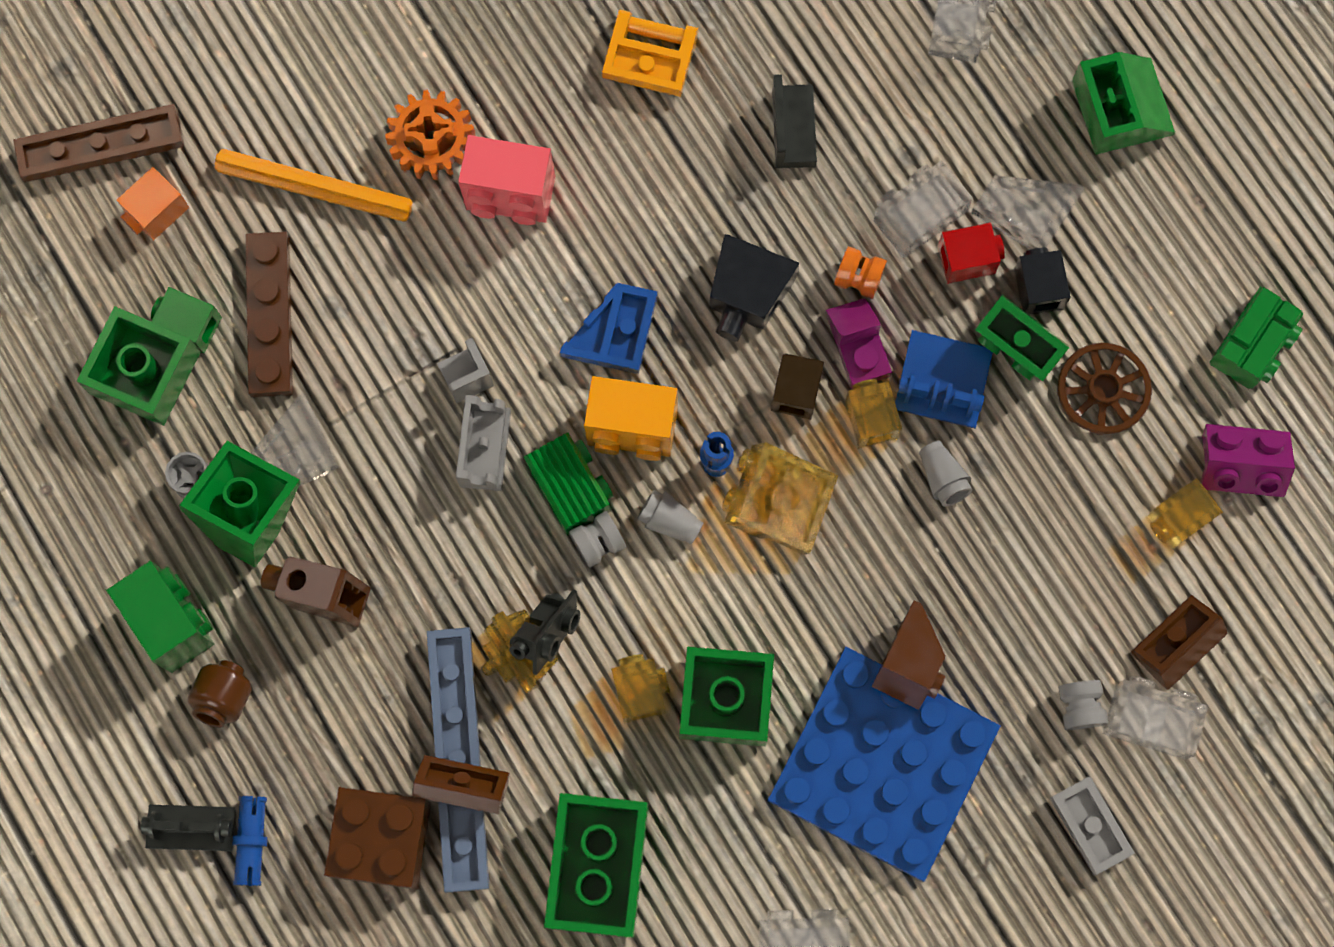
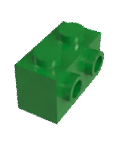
(1022, 338)

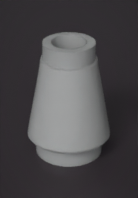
(945, 475)
(669, 517)

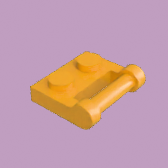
(645, 63)

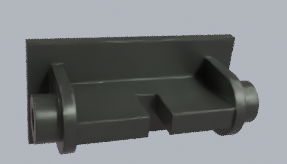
(556, 620)
(189, 827)

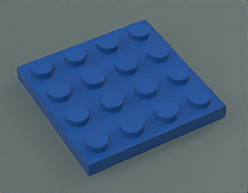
(882, 768)

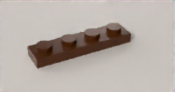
(98, 143)
(269, 314)

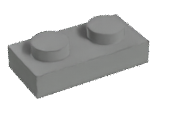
(1092, 826)

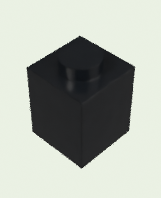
(1042, 281)

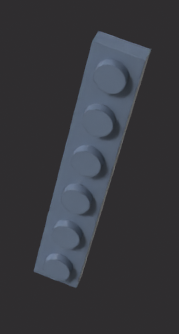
(457, 740)

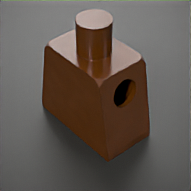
(317, 590)

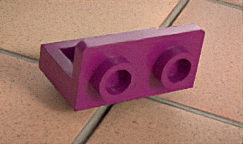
(1247, 460)

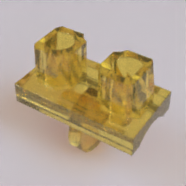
(501, 660)

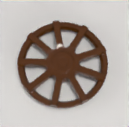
(1104, 389)

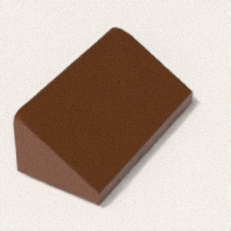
(1180, 641)

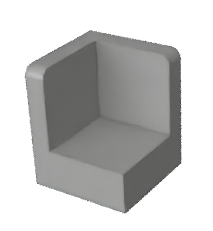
(466, 372)

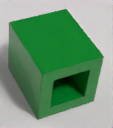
(187, 317)

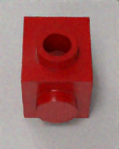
(970, 252)

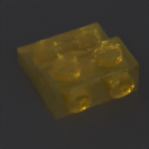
(779, 497)

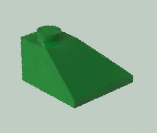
(240, 502)

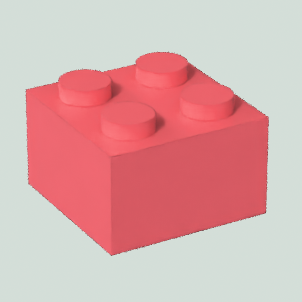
(507, 180)

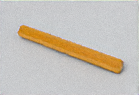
(313, 185)

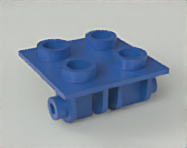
(943, 379)

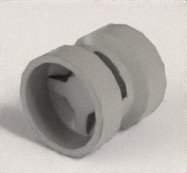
(184, 470)
(590, 546)
(1083, 706)

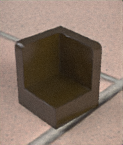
(797, 386)

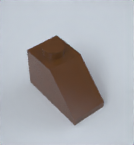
(912, 661)

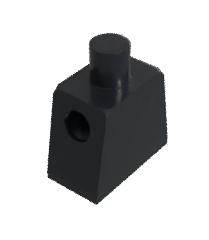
(748, 286)

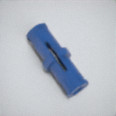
(720, 457)
(250, 841)

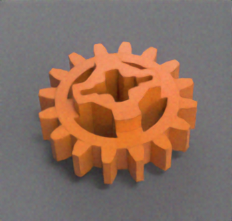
(414, 134)

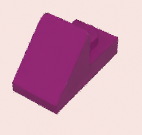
(858, 341)

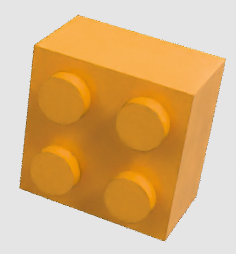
(631, 418)

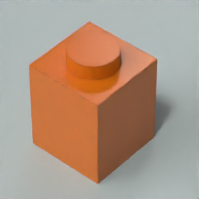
(151, 204)

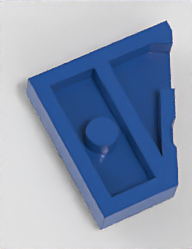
(616, 330)

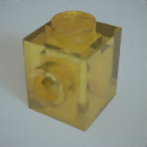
(640, 688)

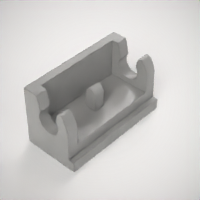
(483, 444)

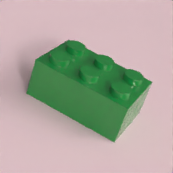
(596, 865)

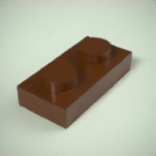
(460, 784)

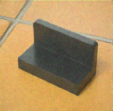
(793, 125)

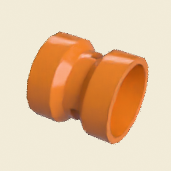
(869, 276)

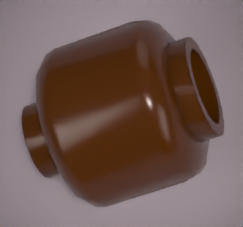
(219, 693)

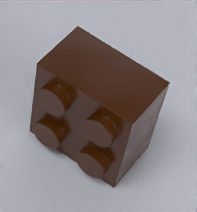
(377, 838)

